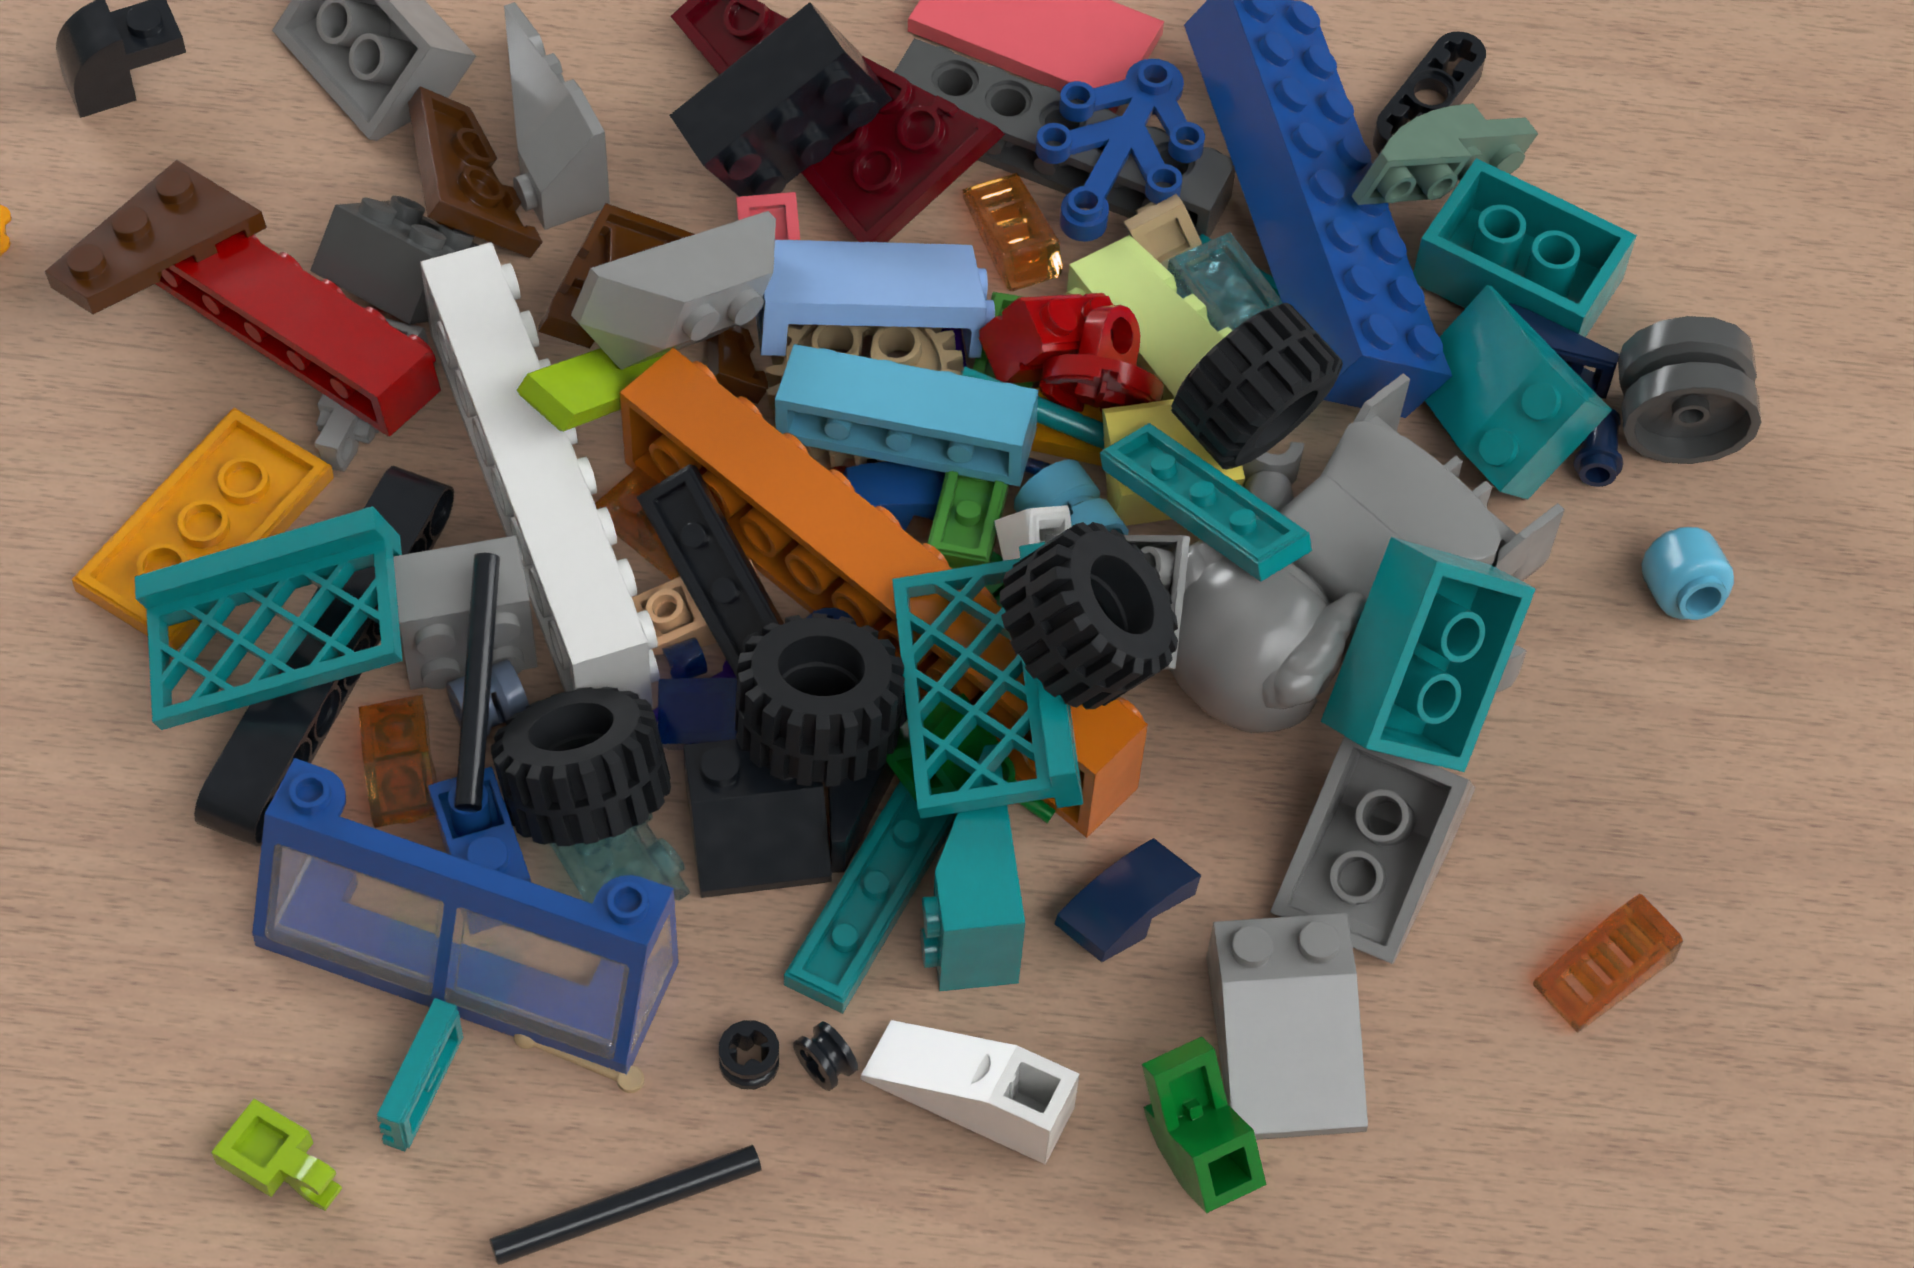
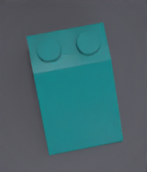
(1511, 397)
(977, 907)

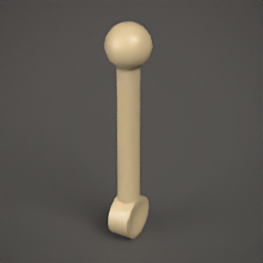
(628, 1083)

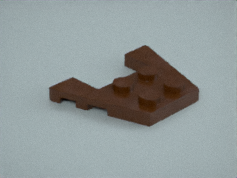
(624, 233)

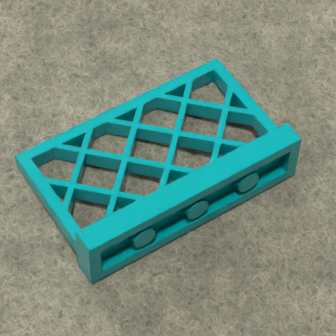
(268, 575)
(1047, 716)

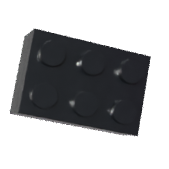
(781, 106)

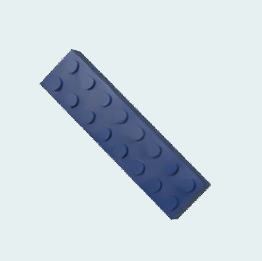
(1298, 169)

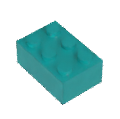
(1525, 247)
(1427, 655)

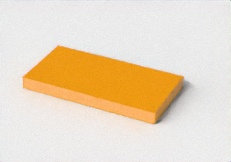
(223, 495)

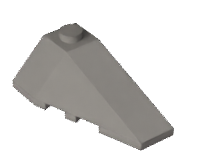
(555, 132)

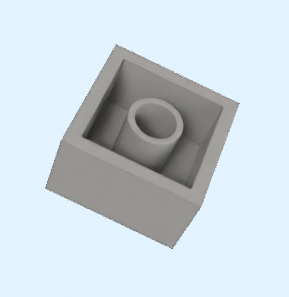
(436, 607)

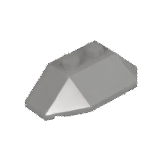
(678, 291)

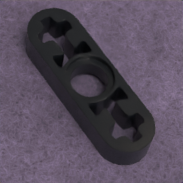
(1432, 75)

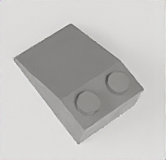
(1374, 845)
(1289, 1024)

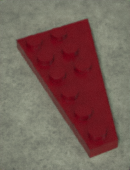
(881, 170)

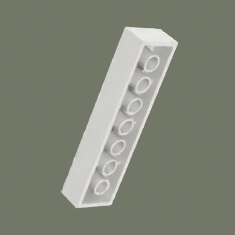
(536, 478)

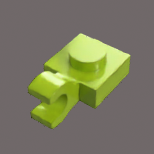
(272, 1149)

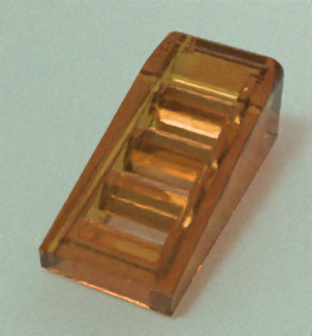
(1016, 234)
(1639, 933)

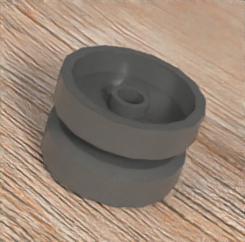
(1689, 390)

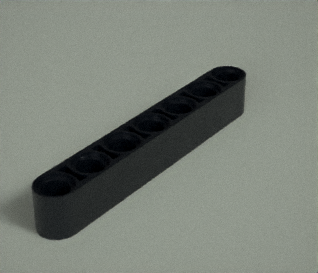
(298, 722)

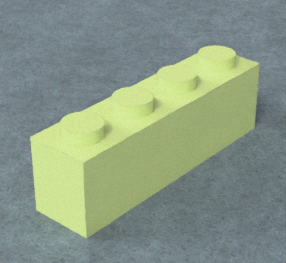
(1171, 327)

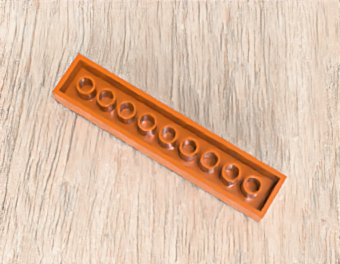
(841, 553)

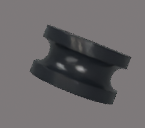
(744, 1036)
(825, 1056)

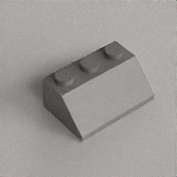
(374, 55)

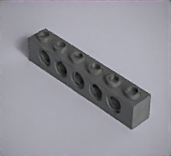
(1024, 107)

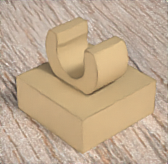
(1164, 229)

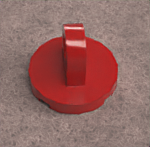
(1102, 372)

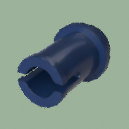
(1599, 458)

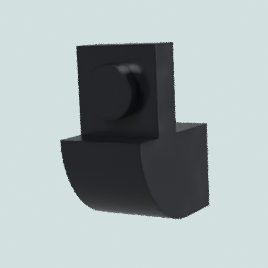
(103, 46)

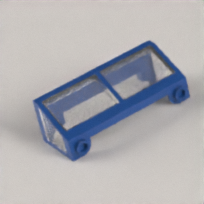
(460, 931)

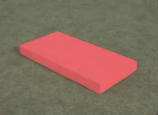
(1043, 38)

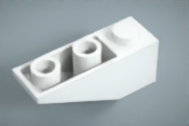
(977, 1084)

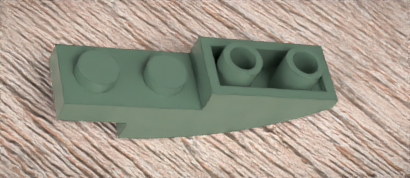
(1438, 149)

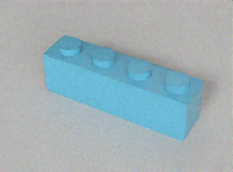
(907, 414)

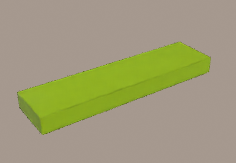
(579, 388)

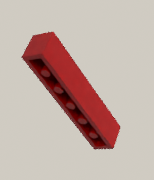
(309, 329)

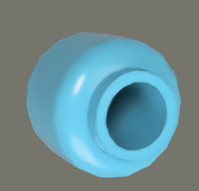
(1687, 573)

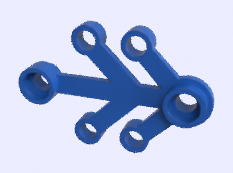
(1149, 89)

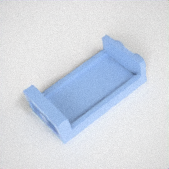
(874, 287)

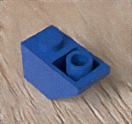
(482, 835)

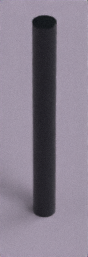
(477, 682)
(625, 1204)

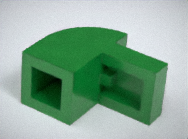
(1197, 1130)

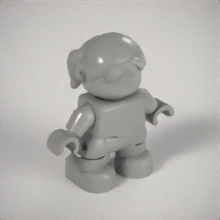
(1271, 646)

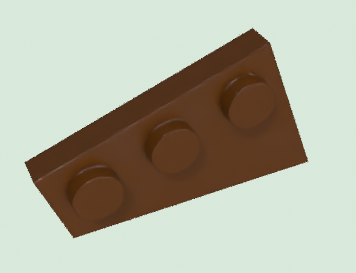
(459, 175)
(159, 226)

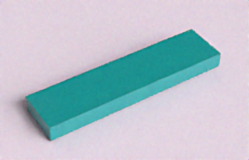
(1206, 502)
(867, 902)

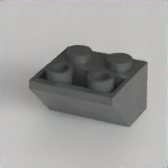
(378, 252)

